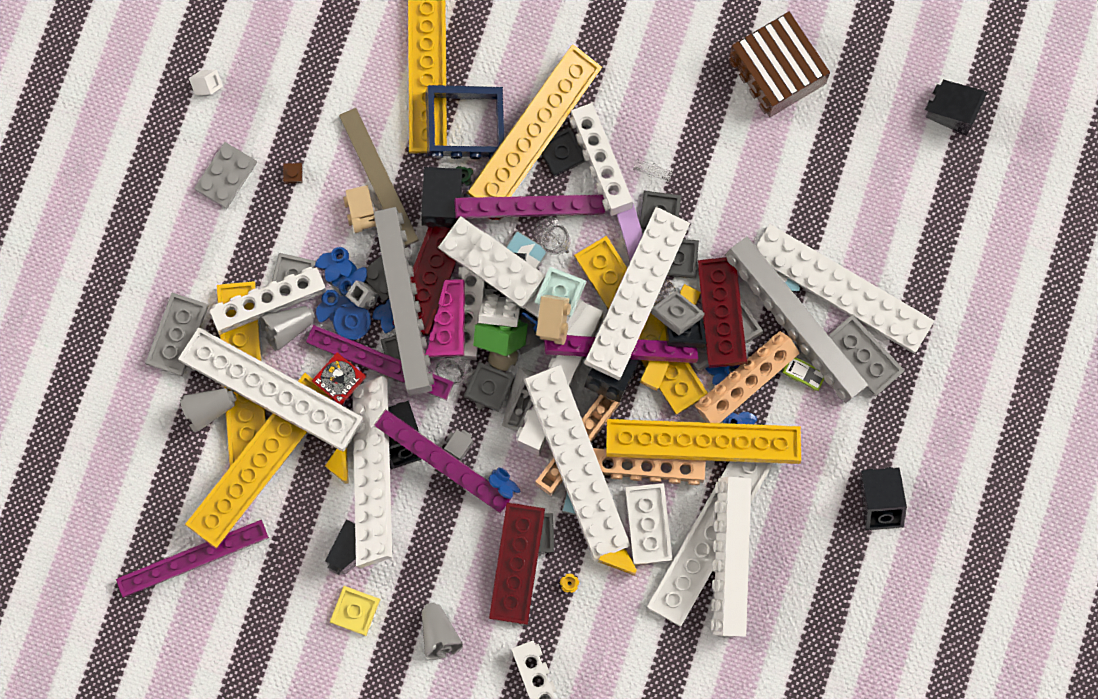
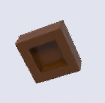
(292, 173)

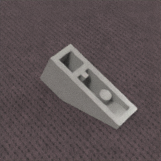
(518, 401)

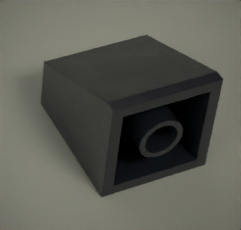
(955, 105)
(438, 196)
(609, 386)
(399, 454)
(883, 498)
(343, 552)

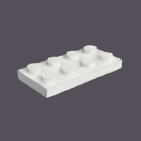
(504, 270)
(648, 524)

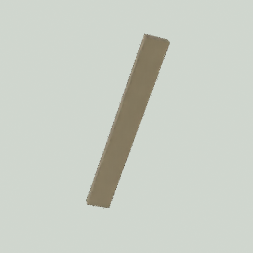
(375, 169)

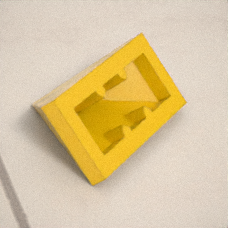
(339, 465)
(619, 560)

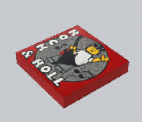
(338, 378)

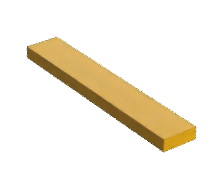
(656, 370)

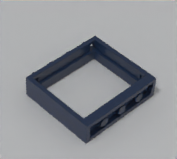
(462, 92)

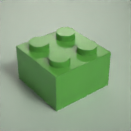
(500, 338)

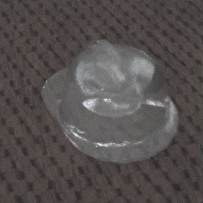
(552, 236)
(453, 369)

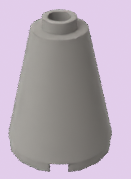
(285, 325)
(206, 406)
(438, 633)

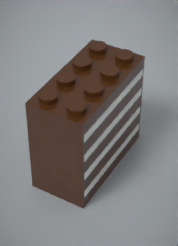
(778, 64)

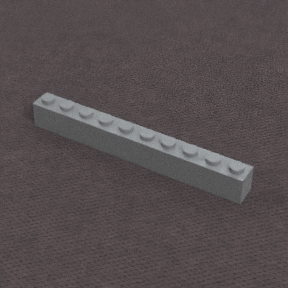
(403, 302)
(796, 319)

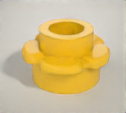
(569, 578)

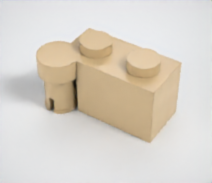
(360, 207)
(553, 318)

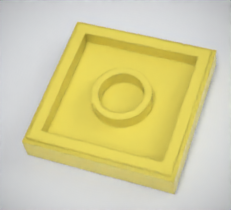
(355, 610)

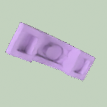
(630, 230)

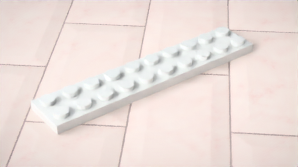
(844, 289)
(637, 293)
(271, 389)
(577, 462)
(372, 476)
(696, 556)

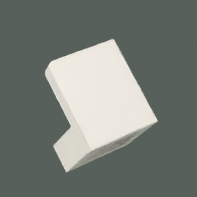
(205, 82)

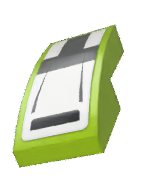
(804, 373)

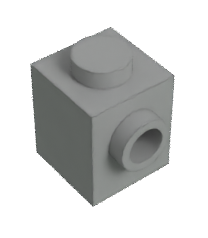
(362, 295)
(458, 444)

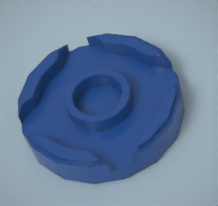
(351, 321)

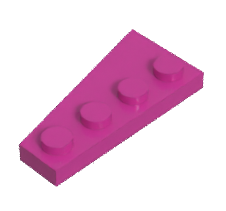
(449, 324)

